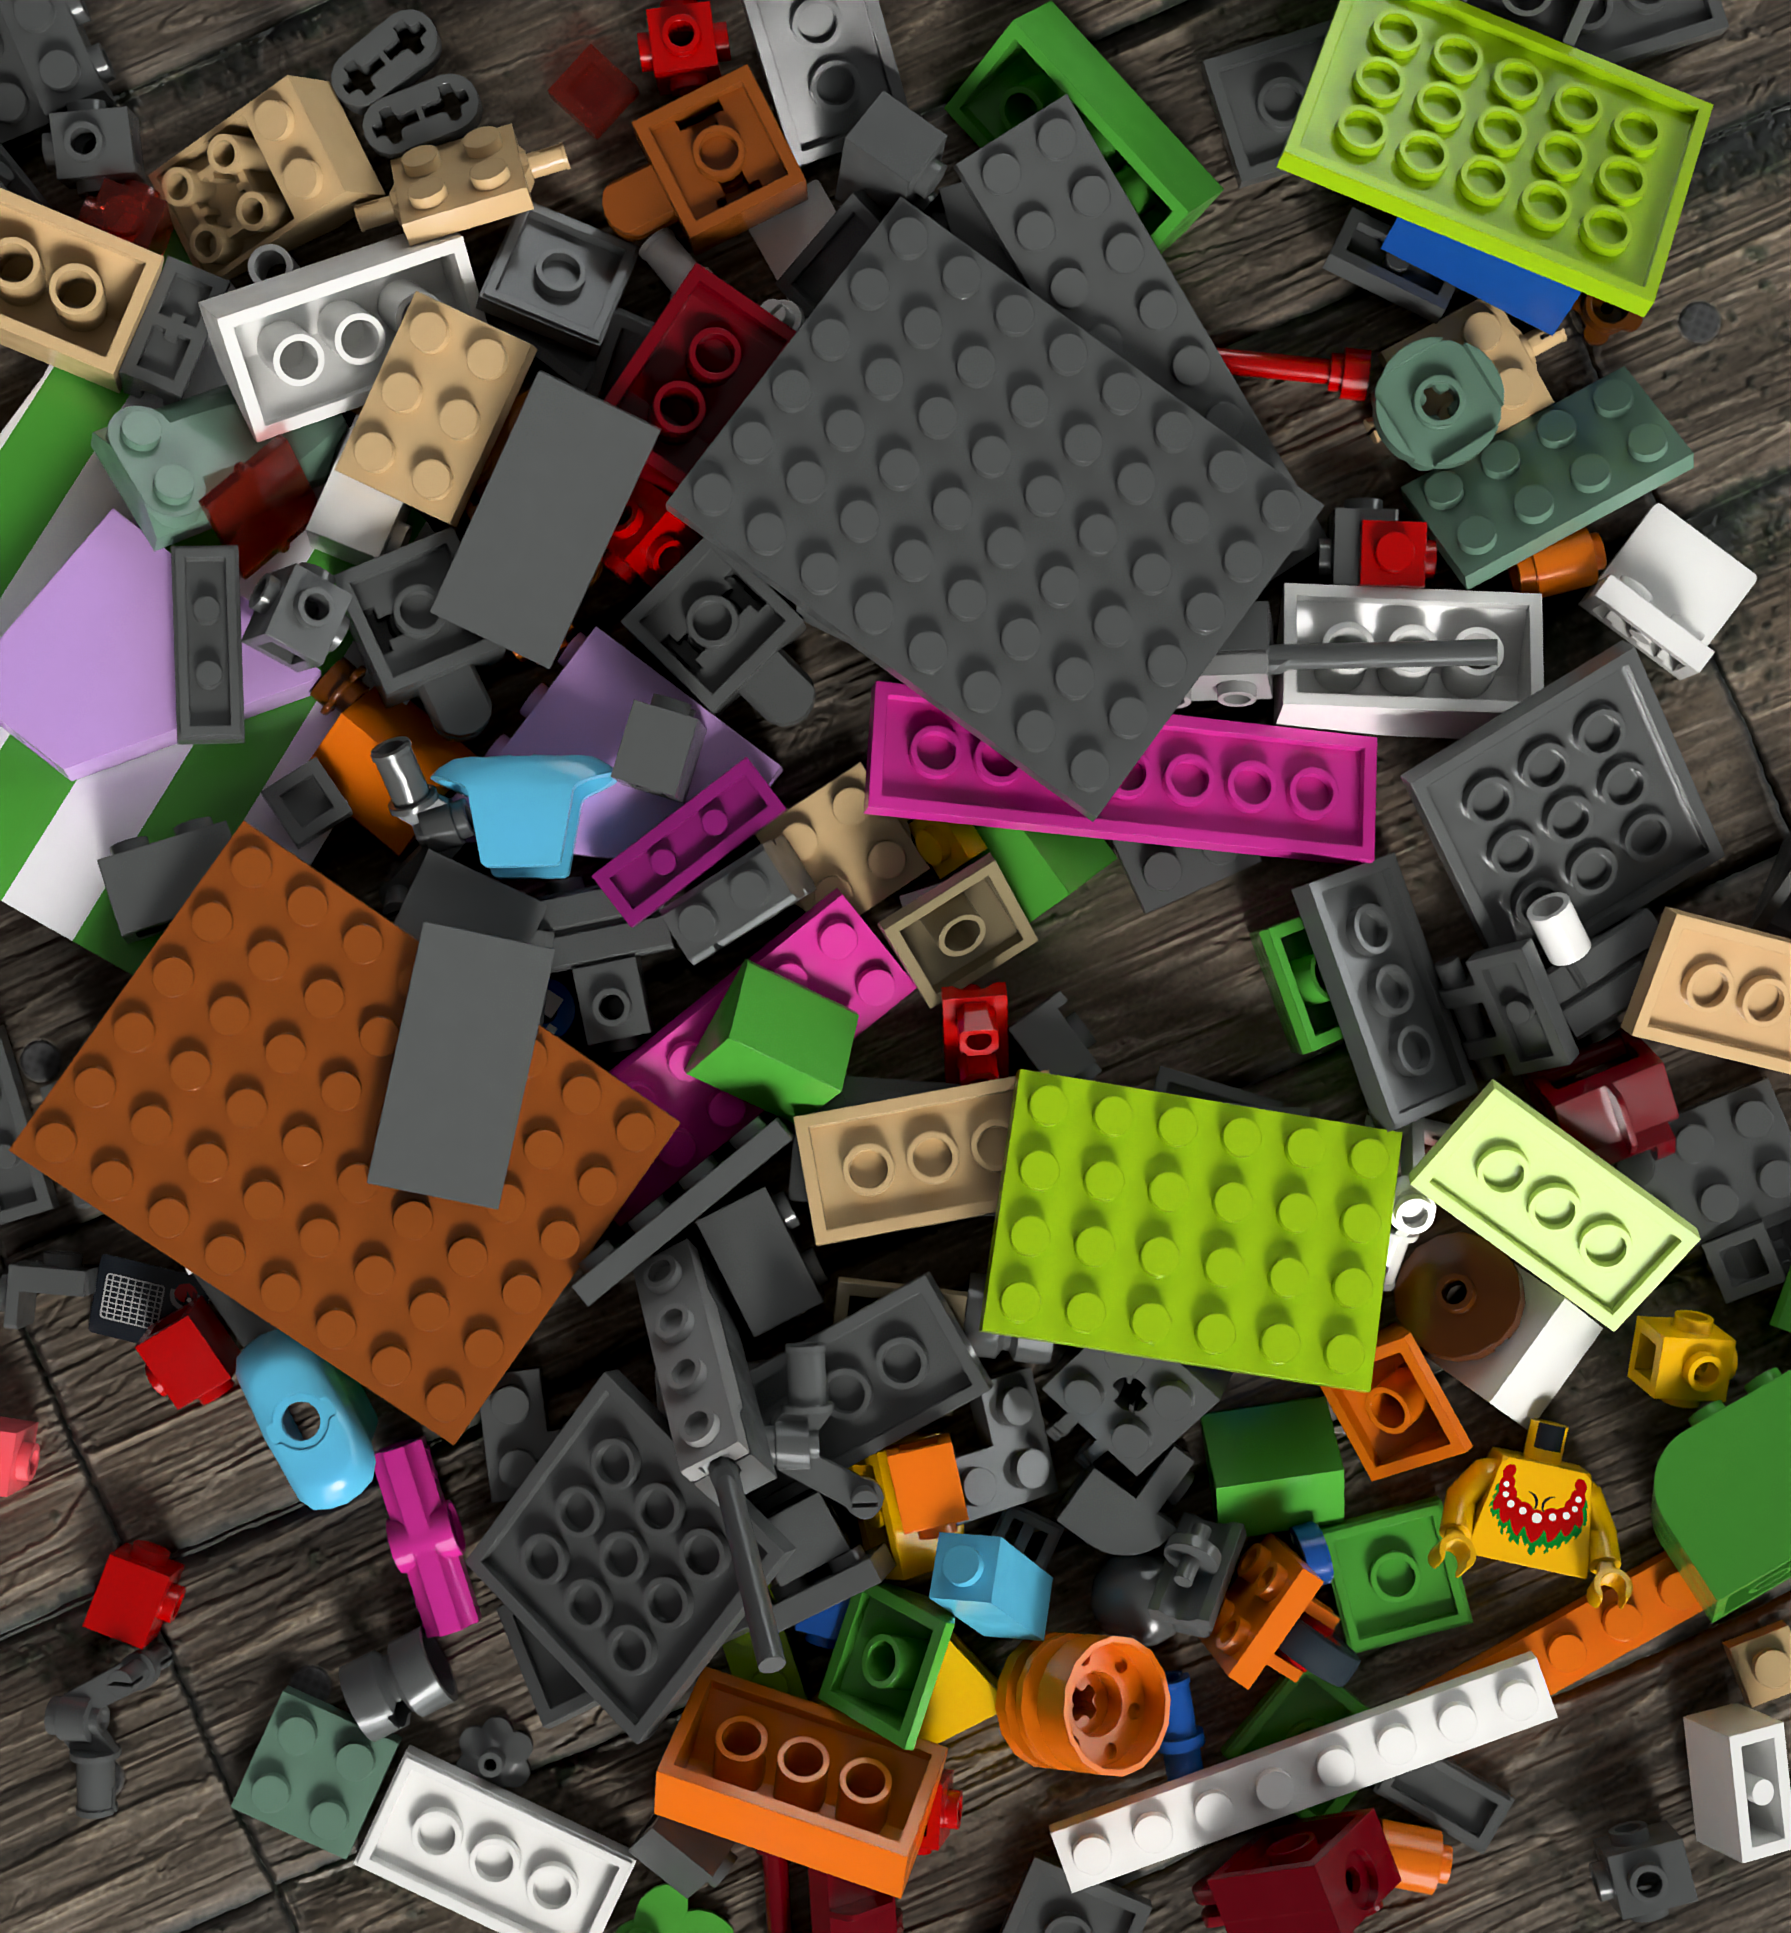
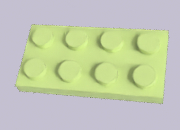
(1553, 1205)

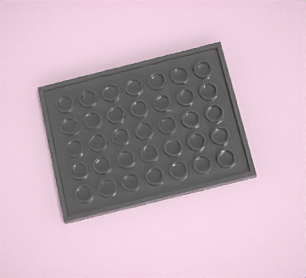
(995, 508)

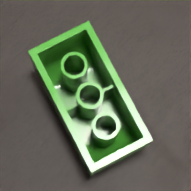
(1728, 1497)

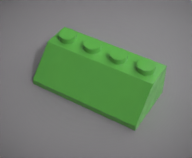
(1048, 57)

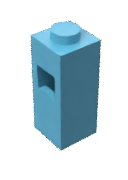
(991, 1586)

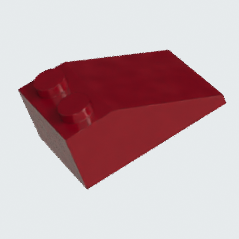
(697, 371)

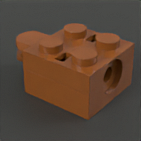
(710, 166)

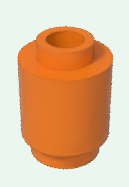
(1562, 566)
(1418, 1855)

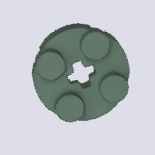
(1445, 366)

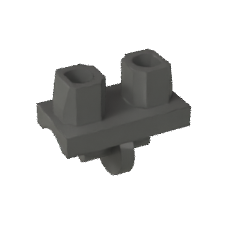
(1196, 1574)

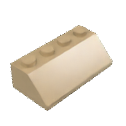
(70, 290)

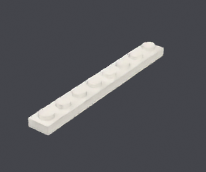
(1302, 1771)

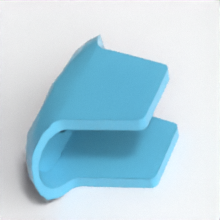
(526, 808)
(340, 1456)

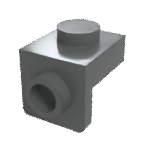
(1339, 553)
(56, 1274)

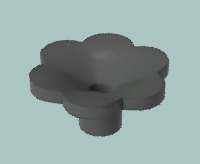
(498, 1742)

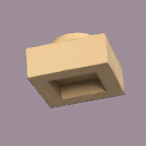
(1762, 1662)

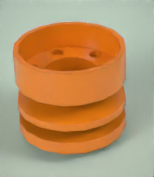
(1083, 1703)

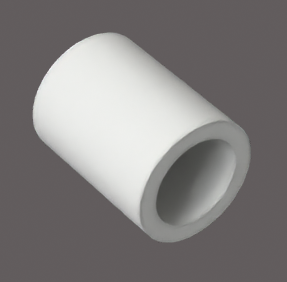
(266, 257)
(1558, 929)

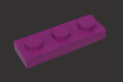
(689, 842)

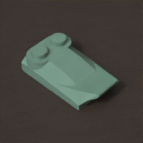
(183, 450)

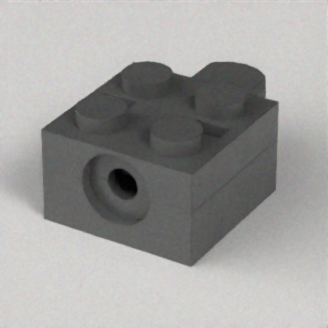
(725, 637)
(410, 647)

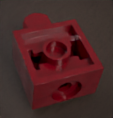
(1302, 1877)

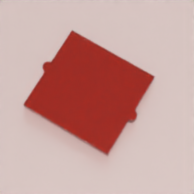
(261, 505)

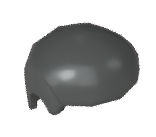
(1123, 1595)

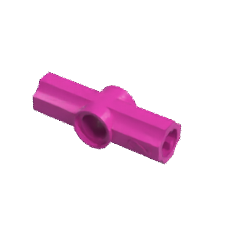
(426, 1537)

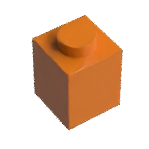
(927, 1486)

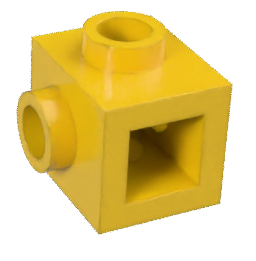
(1682, 1358)

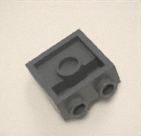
(46, 65)

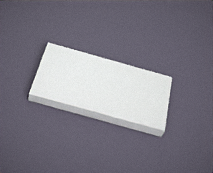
(492, 1852)

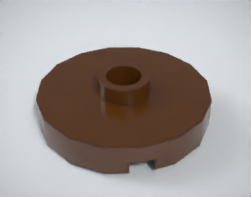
(1477, 1323)

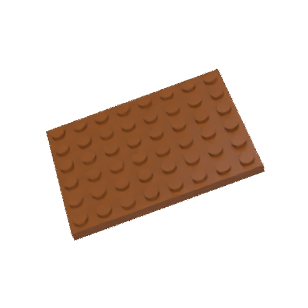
(239, 1126)

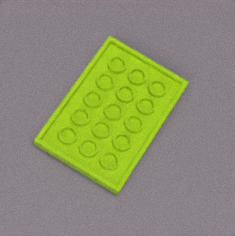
(1501, 142)
(1191, 1231)

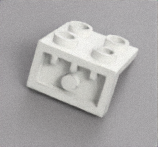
(1669, 592)

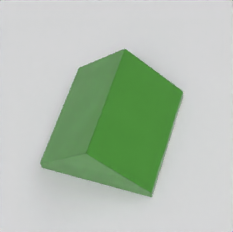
(1043, 865)
(1296, 986)
(776, 1044)
(1274, 1465)
(888, 1661)

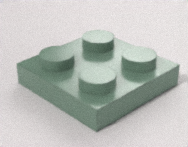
(315, 1773)

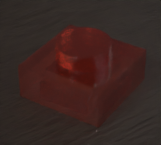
(593, 91)

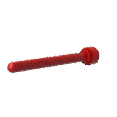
(1341, 373)

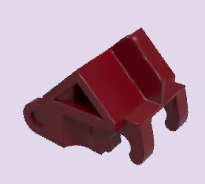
(1615, 1109)
(834, 1903)

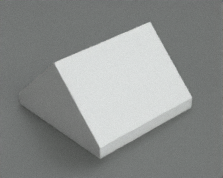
(1536, 1358)

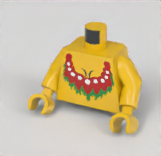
(1533, 1515)

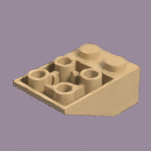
(267, 176)

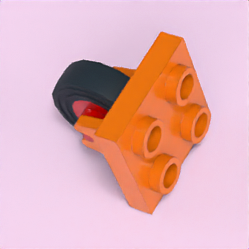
(1277, 1621)

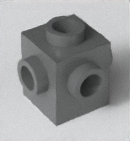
(116, 152)
(297, 616)
(1642, 1870)

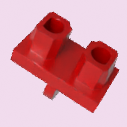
(975, 1033)

